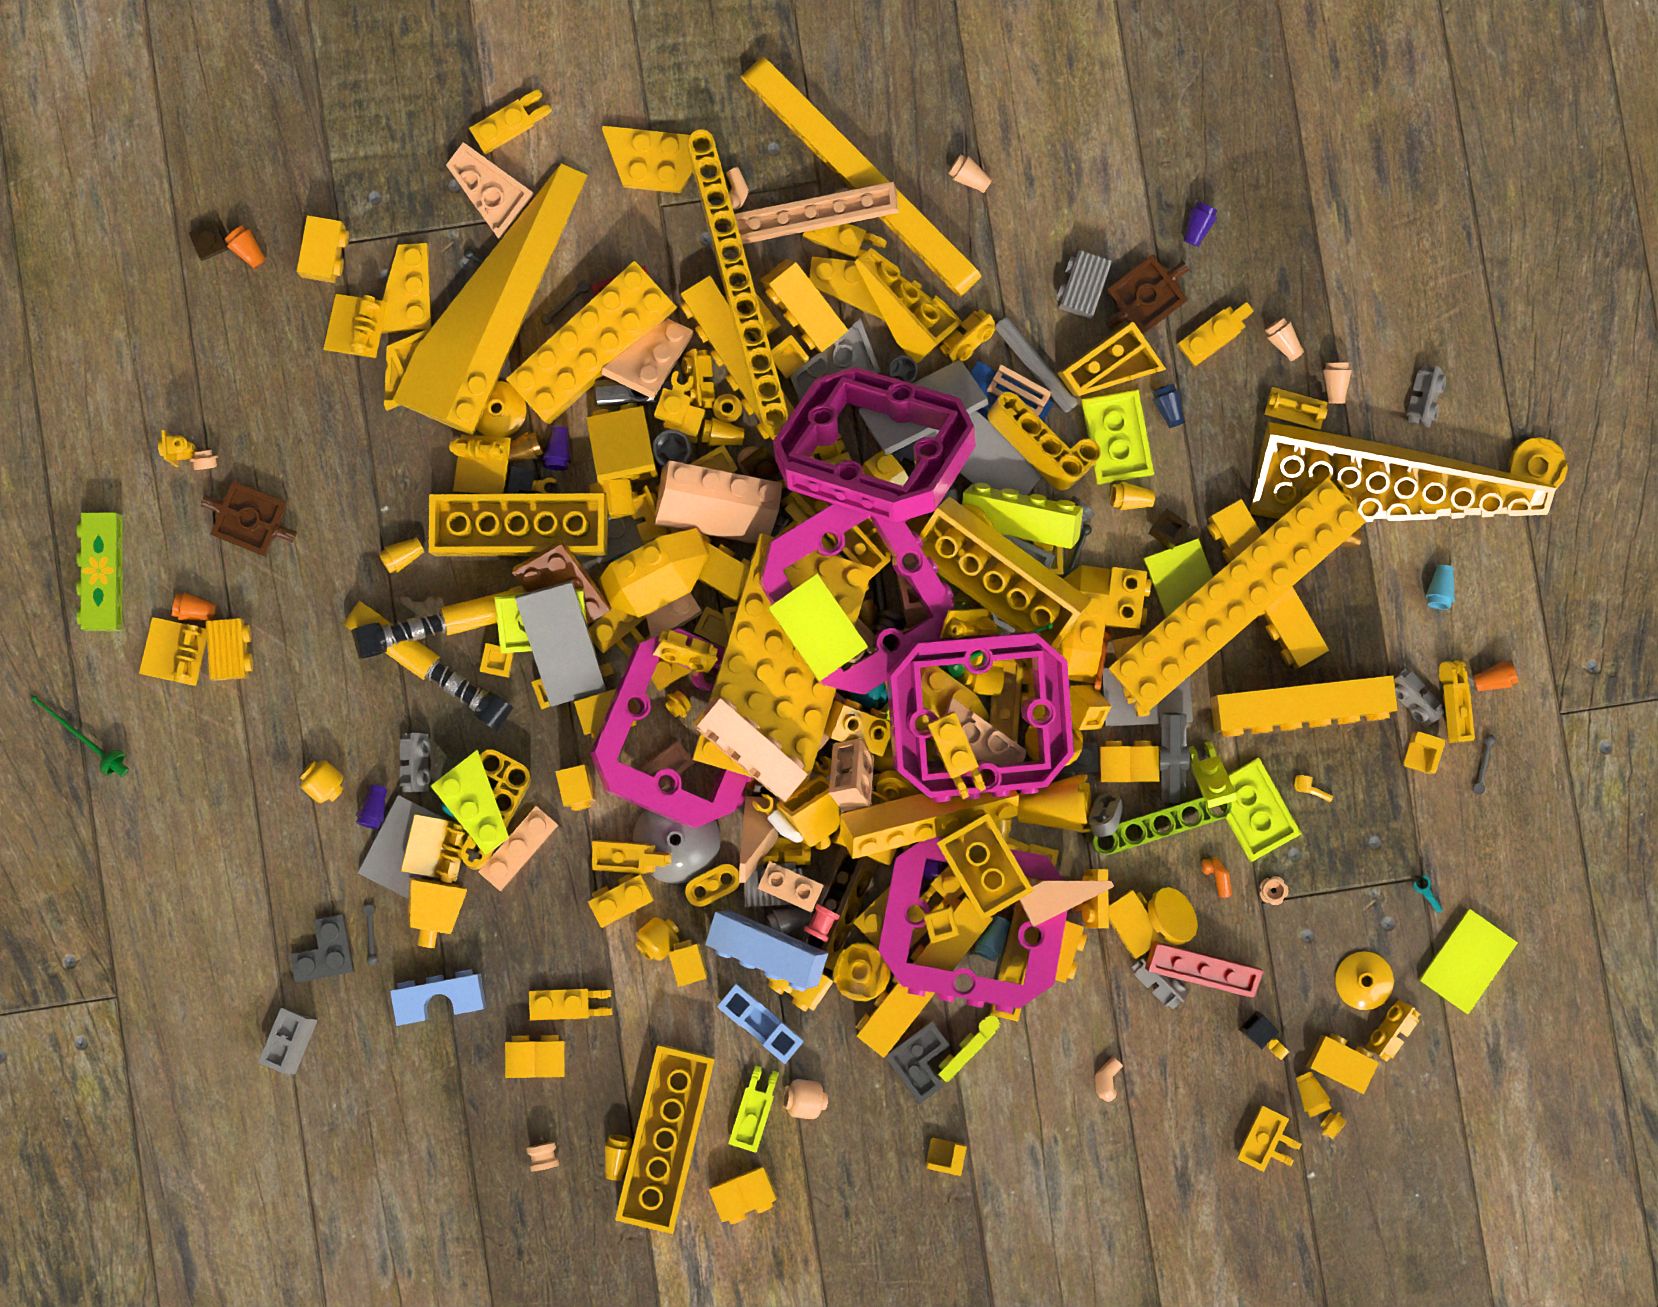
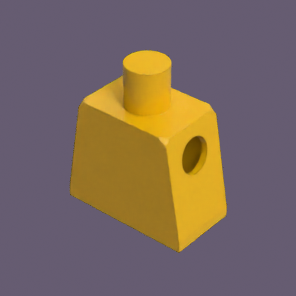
(433, 908)

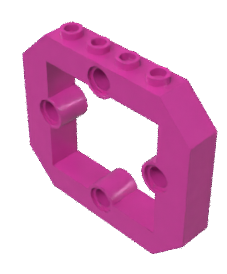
(816, 424)
(932, 594)
(1050, 690)
(643, 788)
(898, 933)

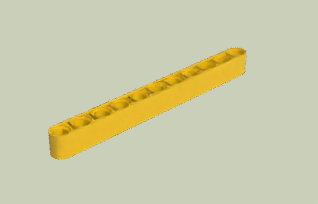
(859, 173)
(737, 268)

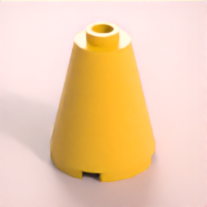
(1058, 805)

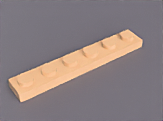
(817, 213)

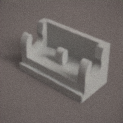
(287, 1041)

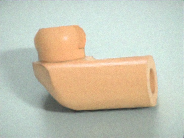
(739, 188)
(1104, 1079)

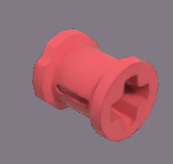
(821, 922)

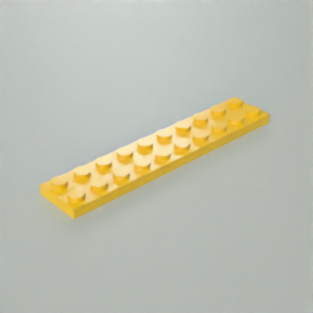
(1236, 595)

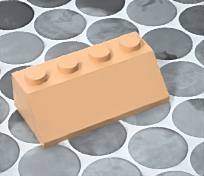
(716, 502)

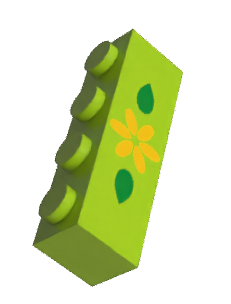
(100, 572)

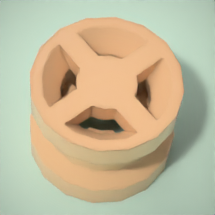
(542, 1156)

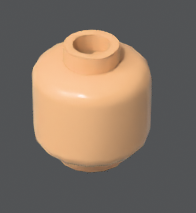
(804, 1099)

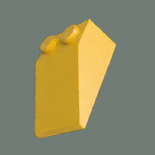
(985, 867)

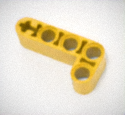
(1040, 445)
(502, 789)

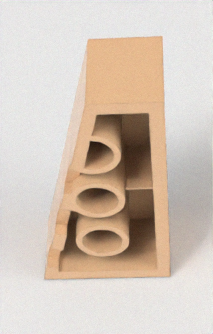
(749, 748)

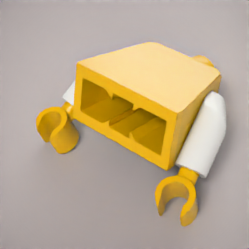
(808, 813)

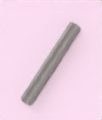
(1036, 364)

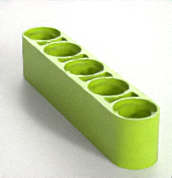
(1176, 826)

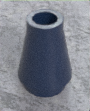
(1169, 404)

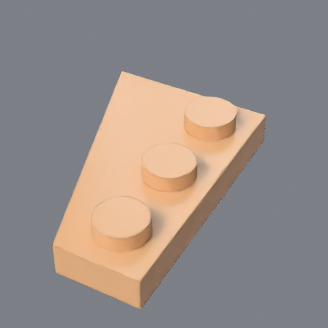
(489, 188)
(985, 740)

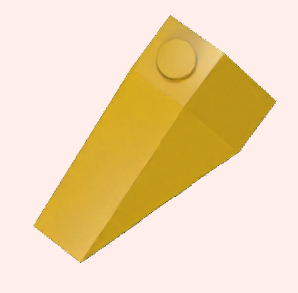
(911, 315)

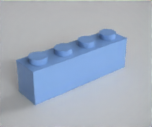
(766, 949)

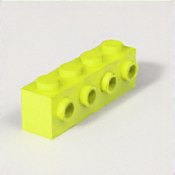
(1027, 516)

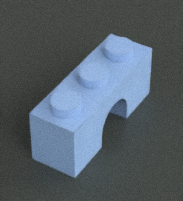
(411, 1001)
(761, 1023)

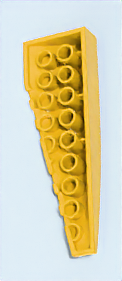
(470, 342)
(1385, 479)

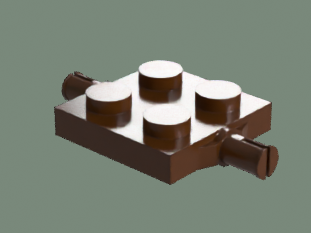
(1147, 295)
(249, 518)

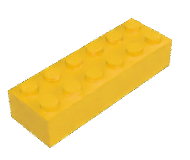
(589, 341)
(517, 524)
(1000, 574)
(1303, 704)
(665, 1138)

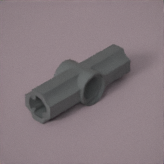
(614, 393)
(1173, 757)

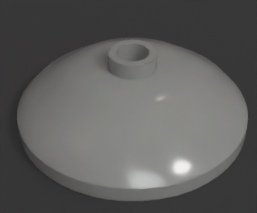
(688, 859)

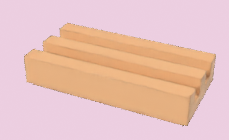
(1023, 381)

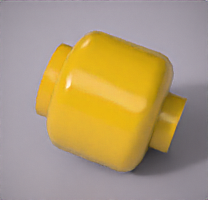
(321, 781)
(657, 938)

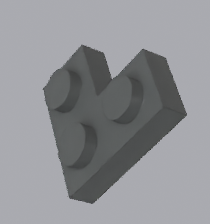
(333, 953)
(911, 1057)

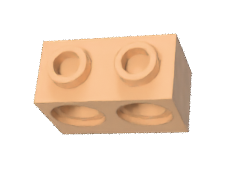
(851, 775)
(790, 886)

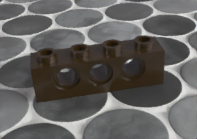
(843, 896)

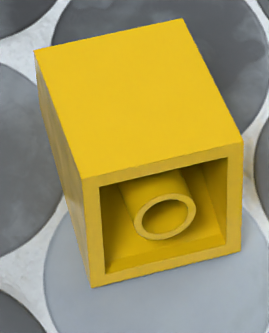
(622, 444)

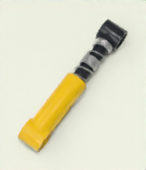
(452, 619)
(426, 663)

